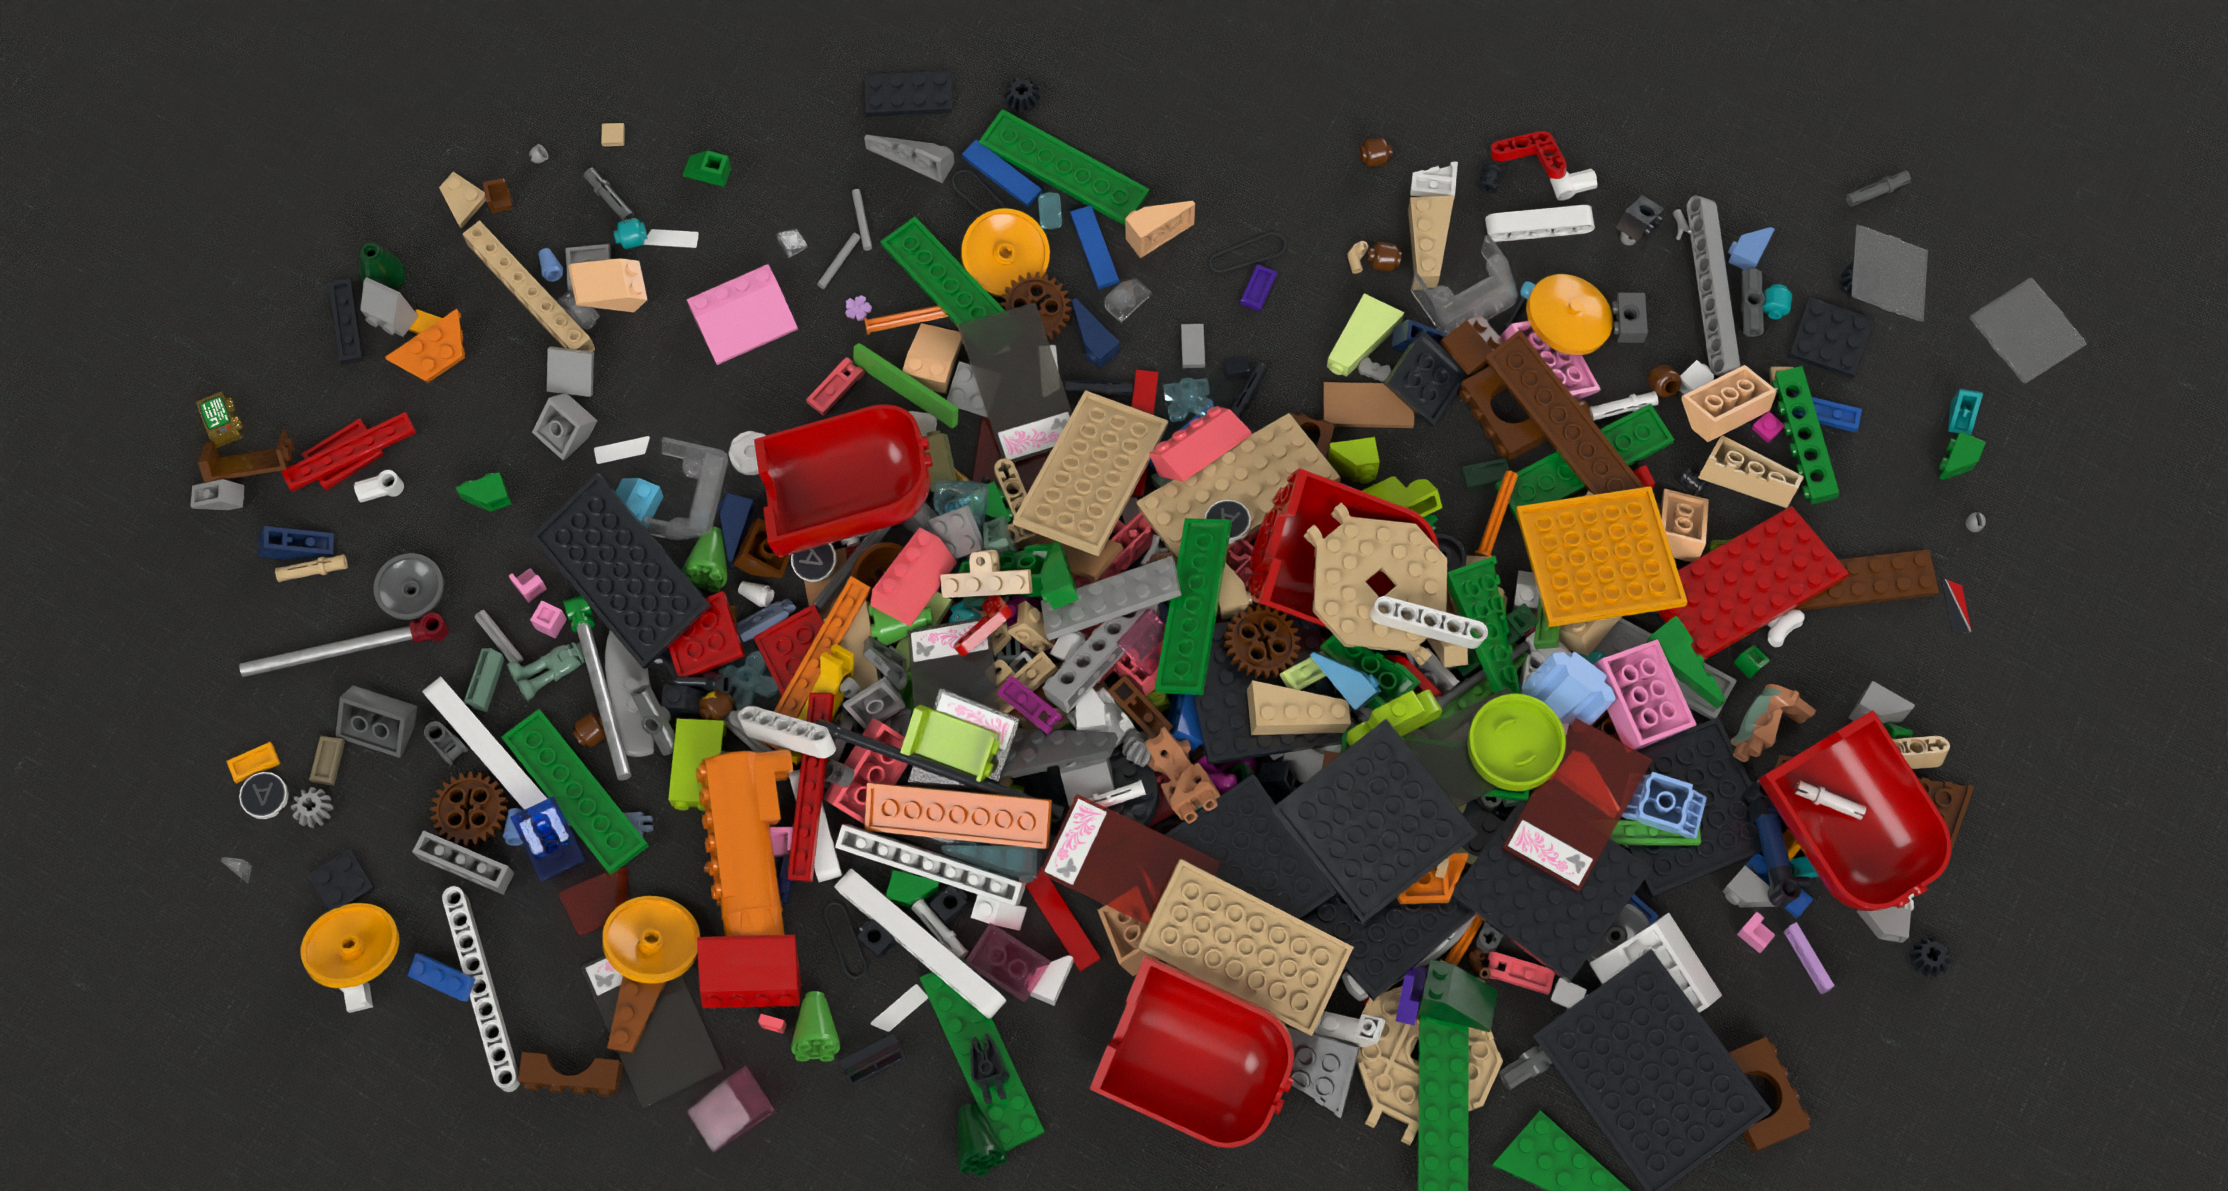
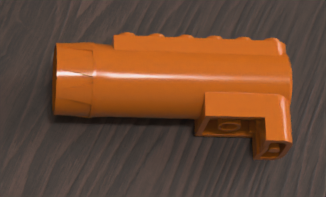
(738, 815)

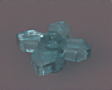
(1187, 397)
(750, 680)

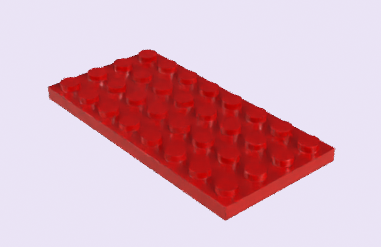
(1753, 581)

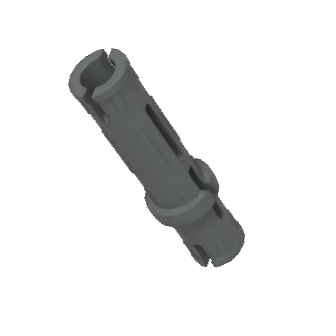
(1883, 186)
(603, 188)

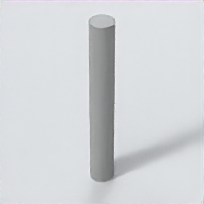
(861, 217)
(835, 265)

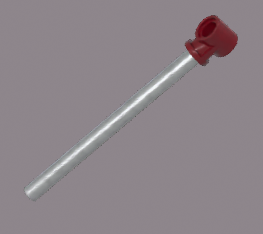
(418, 631)

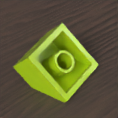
(1355, 459)

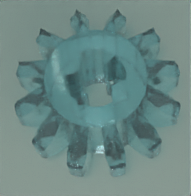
(1050, 210)

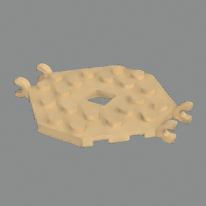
(1352, 557)
(1393, 1075)

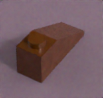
(1138, 707)

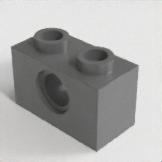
(1630, 330)

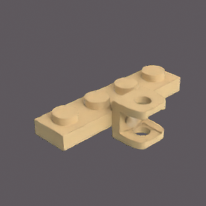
(986, 578)
(1031, 675)

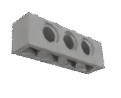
(463, 862)

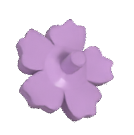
(857, 308)

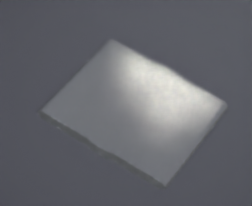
(1889, 273)
(2028, 330)

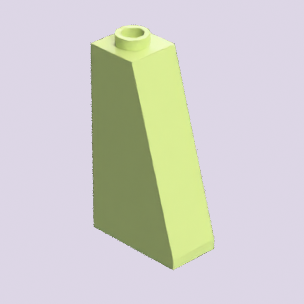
(1364, 332)

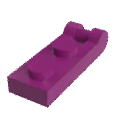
(1028, 704)

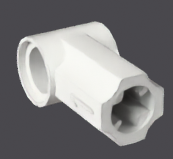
(1574, 183)
(377, 486)

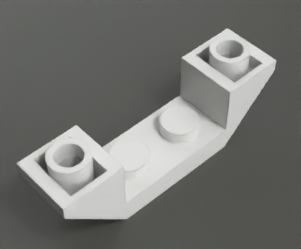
(1355, 1031)

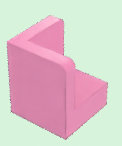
(528, 584)
(548, 619)
(781, 840)
(1756, 933)

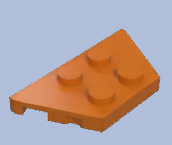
(432, 350)
(1435, 889)

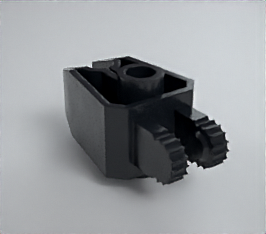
(988, 1068)

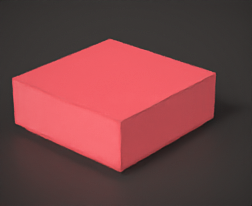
(772, 1023)

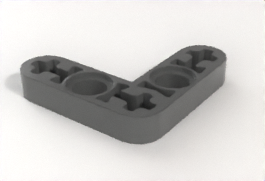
(837, 772)

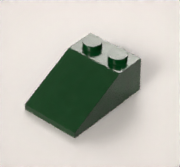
(1457, 997)

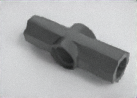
(1751, 313)
(655, 719)
(1528, 1065)

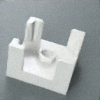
(1121, 724)

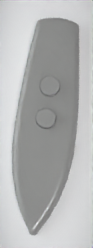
(622, 678)

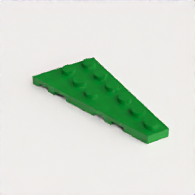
(1478, 598)
(1554, 1160)

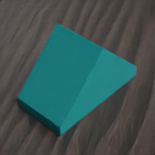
(1964, 411)

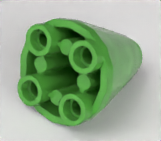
(707, 562)
(890, 630)
(815, 1030)

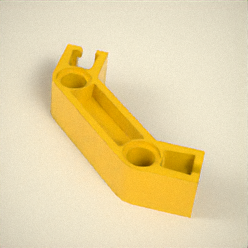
(833, 672)

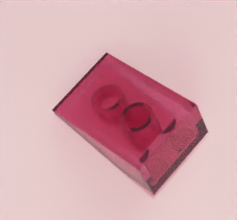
(1007, 962)
(730, 1109)

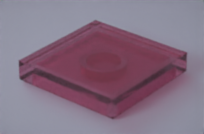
(1144, 642)

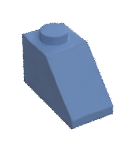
(1749, 248)

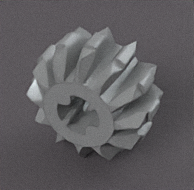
(1136, 749)
(306, 801)

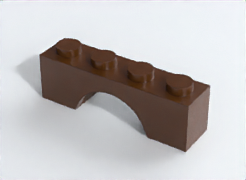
(601, 1076)

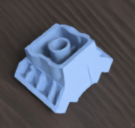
(1570, 688)
(1666, 805)

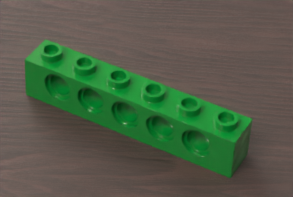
(1795, 380)

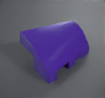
(1411, 995)

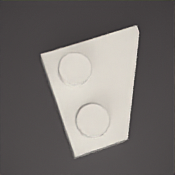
(1435, 181)

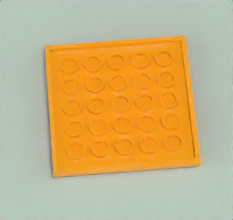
(1600, 556)

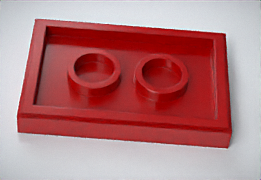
(347, 432)

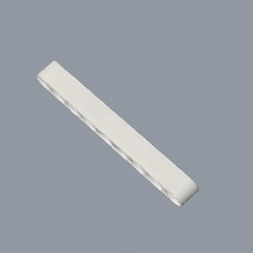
(483, 744)
(921, 944)
(488, 996)

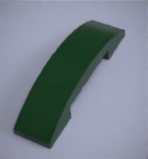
(1519, 624)

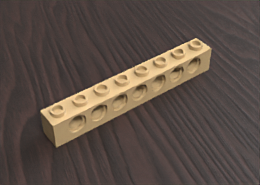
(526, 289)

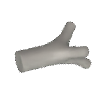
(1681, 222)
(1153, 549)

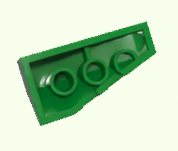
(1033, 558)
(1685, 663)
(1393, 678)

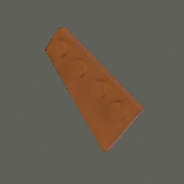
(632, 1011)

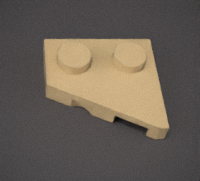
(462, 198)

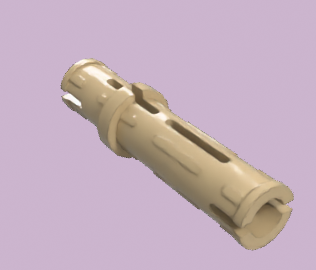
(320, 566)

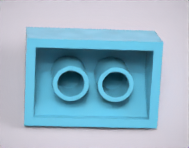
(640, 496)

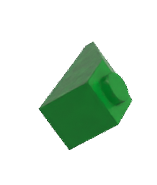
(1058, 580)

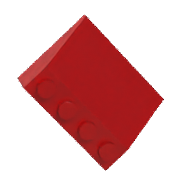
(749, 971)

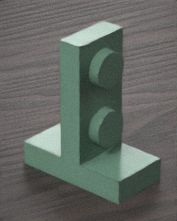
(997, 536)

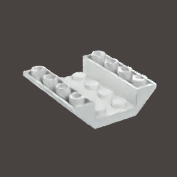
(1674, 953)

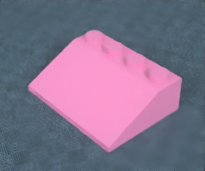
(742, 314)
(1569, 368)
(1646, 694)

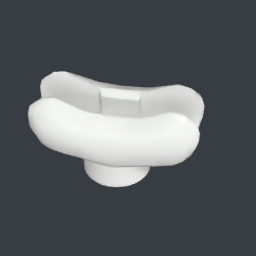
(1783, 625)

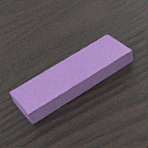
(1808, 958)

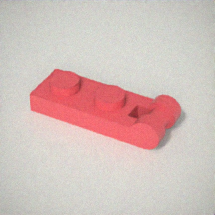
(835, 386)
(1521, 973)

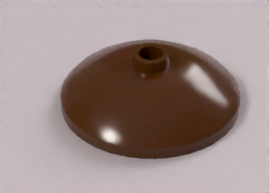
(874, 557)

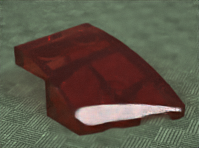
(594, 900)

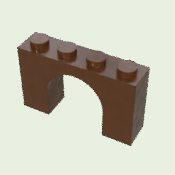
(1509, 438)
(1789, 1118)

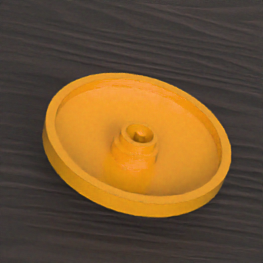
(1002, 248)
(1569, 314)
(650, 939)
(349, 945)

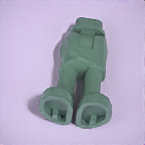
(558, 662)

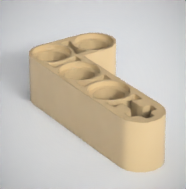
(1014, 501)
(1923, 751)

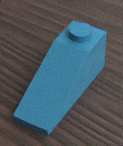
(1352, 683)

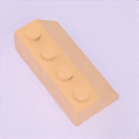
(1728, 402)

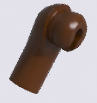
(1478, 968)

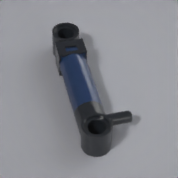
(1784, 886)

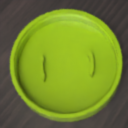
(1516, 742)

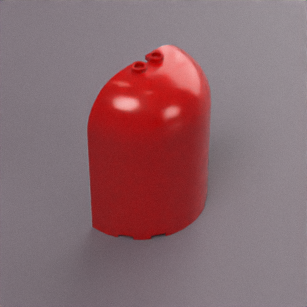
(842, 477)
(1284, 558)
(1897, 842)
(1197, 1058)

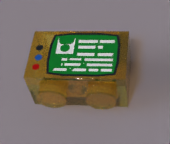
(219, 419)

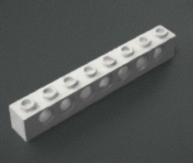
(930, 864)

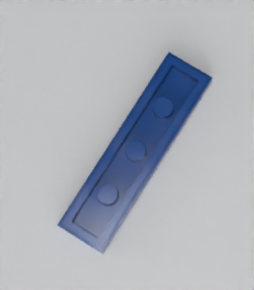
(1001, 173)
(1094, 247)

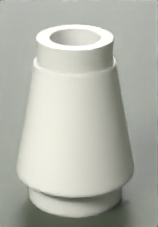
(757, 593)

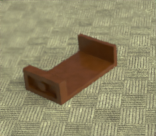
(245, 464)

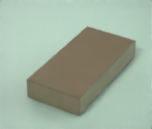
(327, 760)

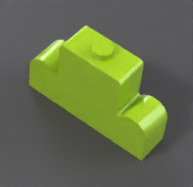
(1418, 497)
(1404, 714)

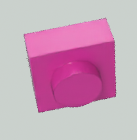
(1768, 427)

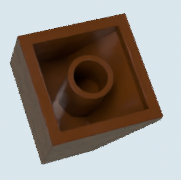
(1471, 343)
(757, 556)

